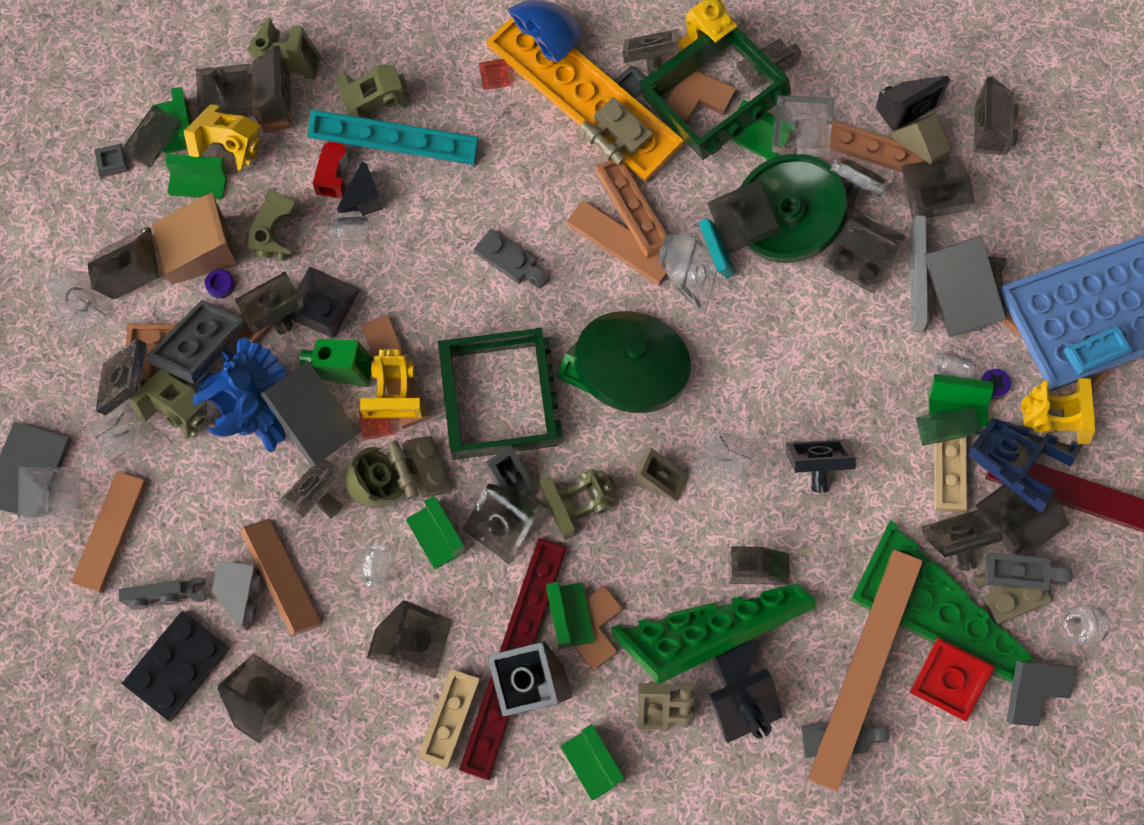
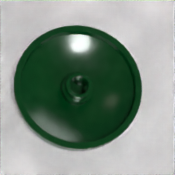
(806, 204)
(632, 362)

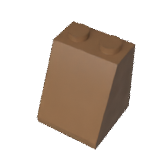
(193, 241)

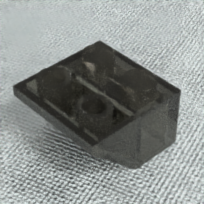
(938, 187)
(864, 251)
(124, 265)

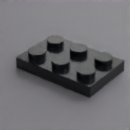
(175, 666)

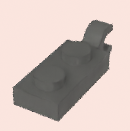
(509, 259)
(1024, 572)
(166, 593)
(813, 735)

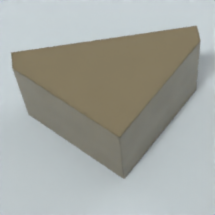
(924, 138)
(660, 475)

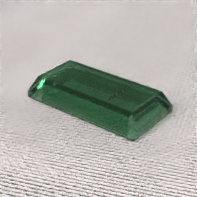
(948, 425)

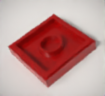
(951, 679)

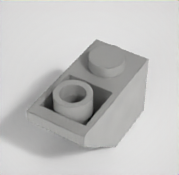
(235, 589)

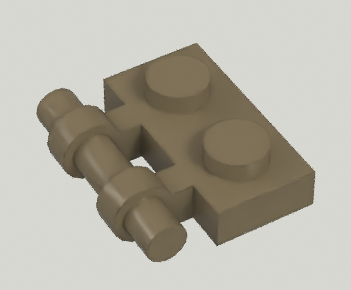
(622, 126)
(425, 465)
(1010, 602)
(662, 706)

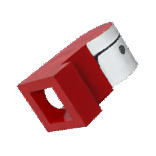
(328, 173)

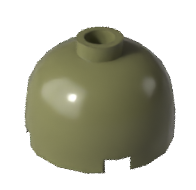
(372, 479)

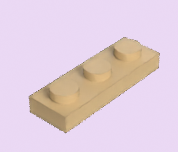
(950, 476)
(449, 718)

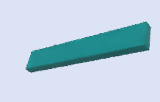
(392, 137)

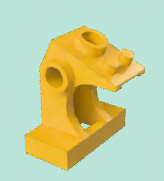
(707, 18)
(223, 128)
(392, 365)
(1077, 410)

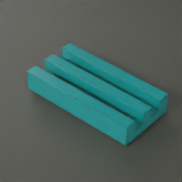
(718, 253)

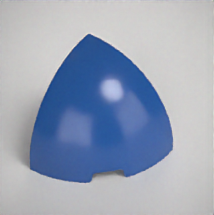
(550, 26)

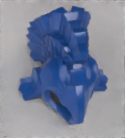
(238, 392)

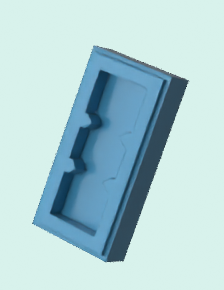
(1097, 350)

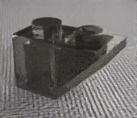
(758, 566)

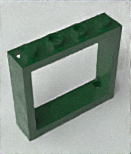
(693, 58)
(492, 343)

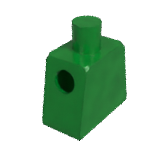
(340, 361)

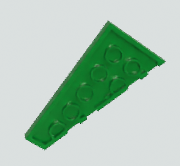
(941, 608)
(706, 631)

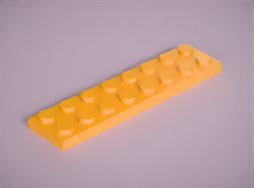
(581, 91)

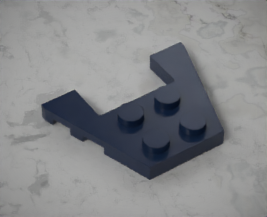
(1010, 454)

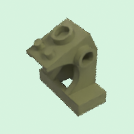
(298, 50)
(389, 92)
(272, 211)
(179, 412)
(600, 489)

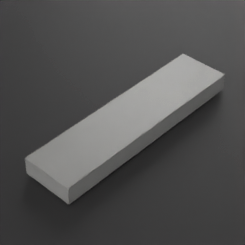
(918, 274)

